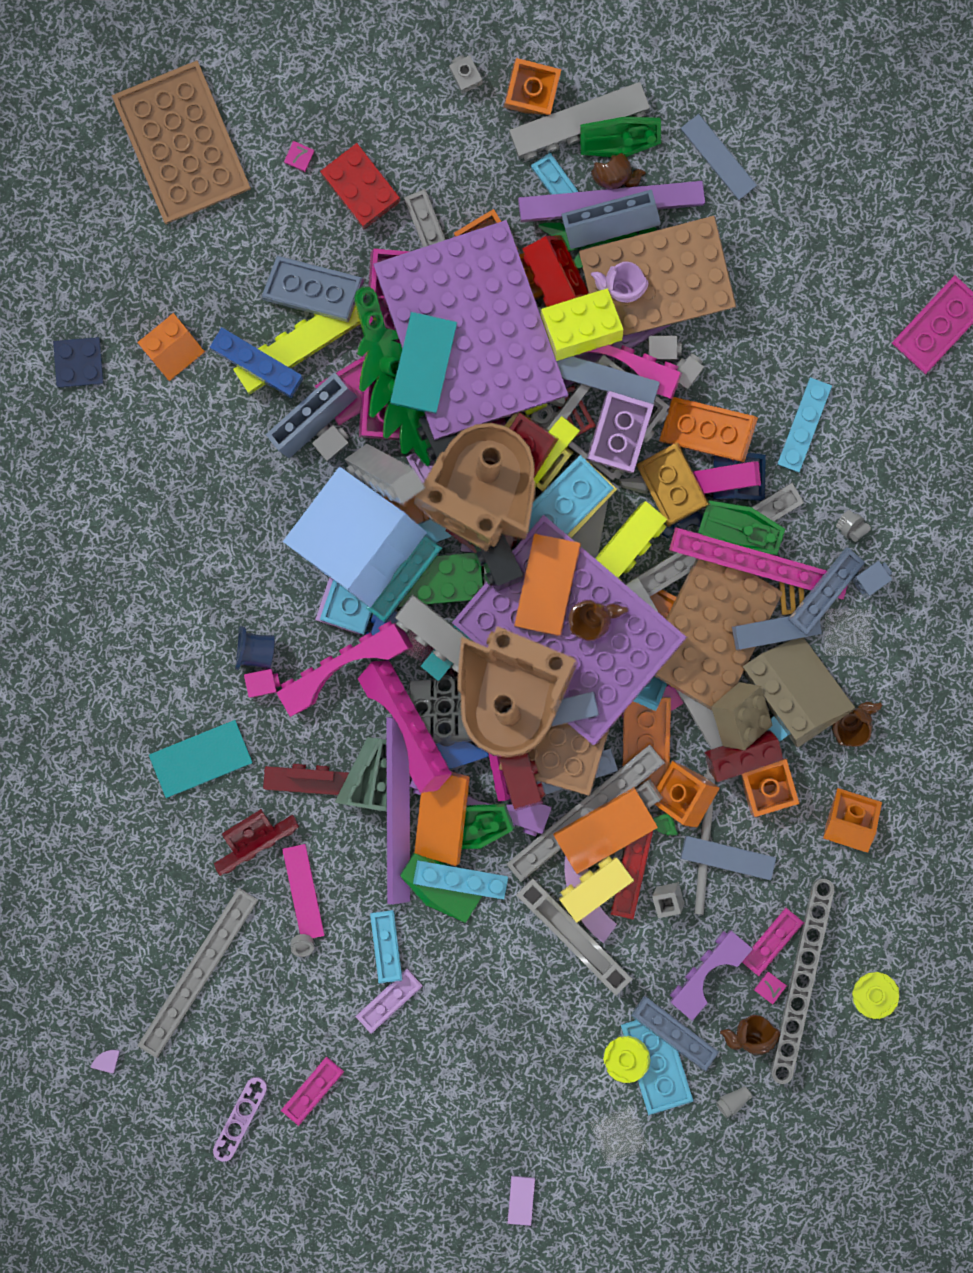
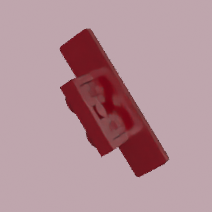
(304, 780)
(251, 837)

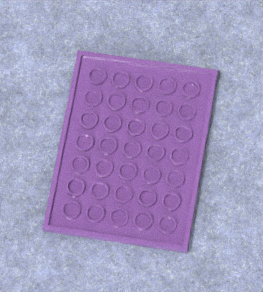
(499, 345)
(611, 666)

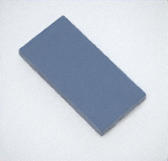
(312, 288)

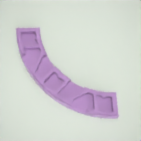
(597, 921)

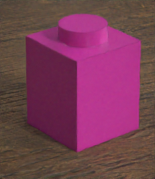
(262, 683)

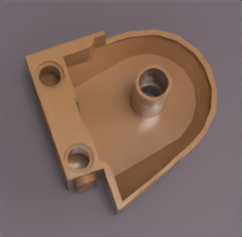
(481, 486)
(513, 676)

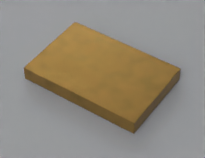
(672, 484)

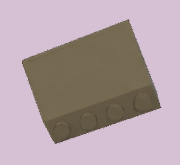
(798, 690)

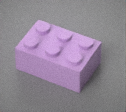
(620, 432)

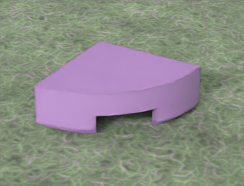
(106, 1061)

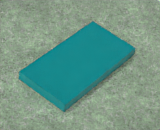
(423, 363)
(200, 758)

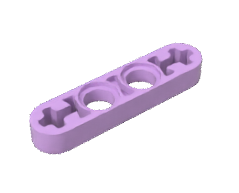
(242, 1120)

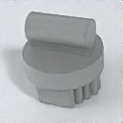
(852, 526)

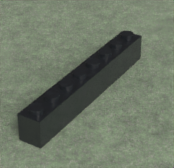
(498, 561)

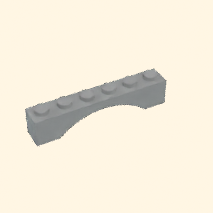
(573, 936)

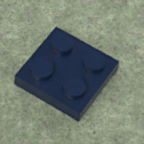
(78, 362)

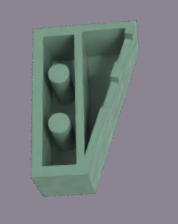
(367, 778)

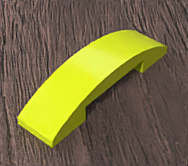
(565, 433)

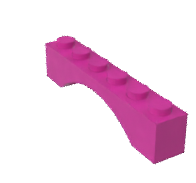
(646, 367)
(304, 692)
(425, 761)

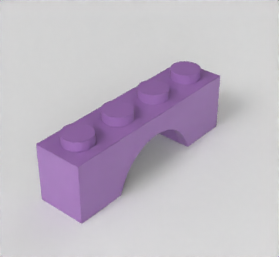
(690, 996)

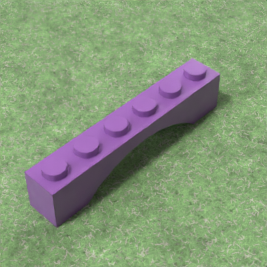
(531, 818)

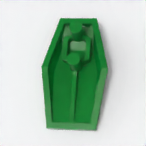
(619, 136)
(741, 527)
(485, 825)
(452, 903)

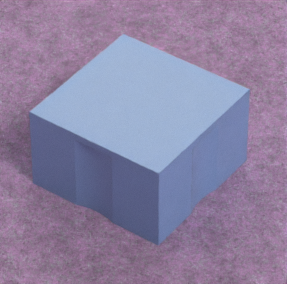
(355, 536)

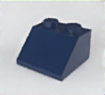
(753, 493)

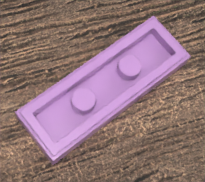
(388, 1001)

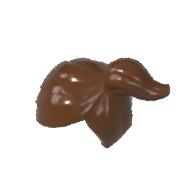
(616, 173)
(592, 619)
(857, 726)
(753, 1034)

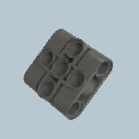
(434, 700)

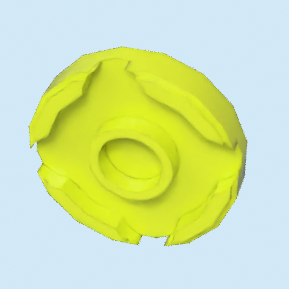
(869, 992)
(626, 1059)

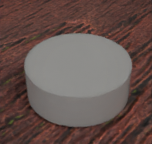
(302, 945)

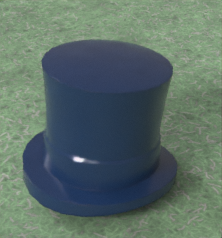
(254, 649)

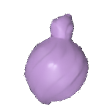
(623, 281)

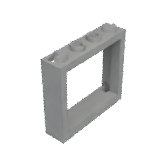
(658, 415)

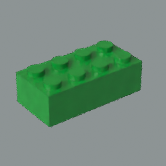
(448, 580)

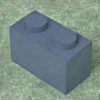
(872, 578)

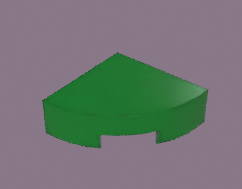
(665, 824)

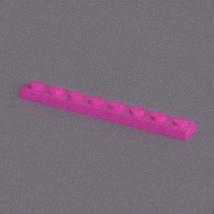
(747, 560)

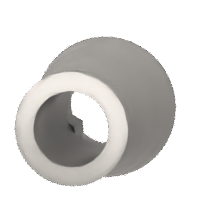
(733, 1102)

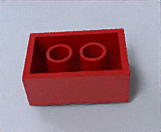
(360, 186)
(554, 270)

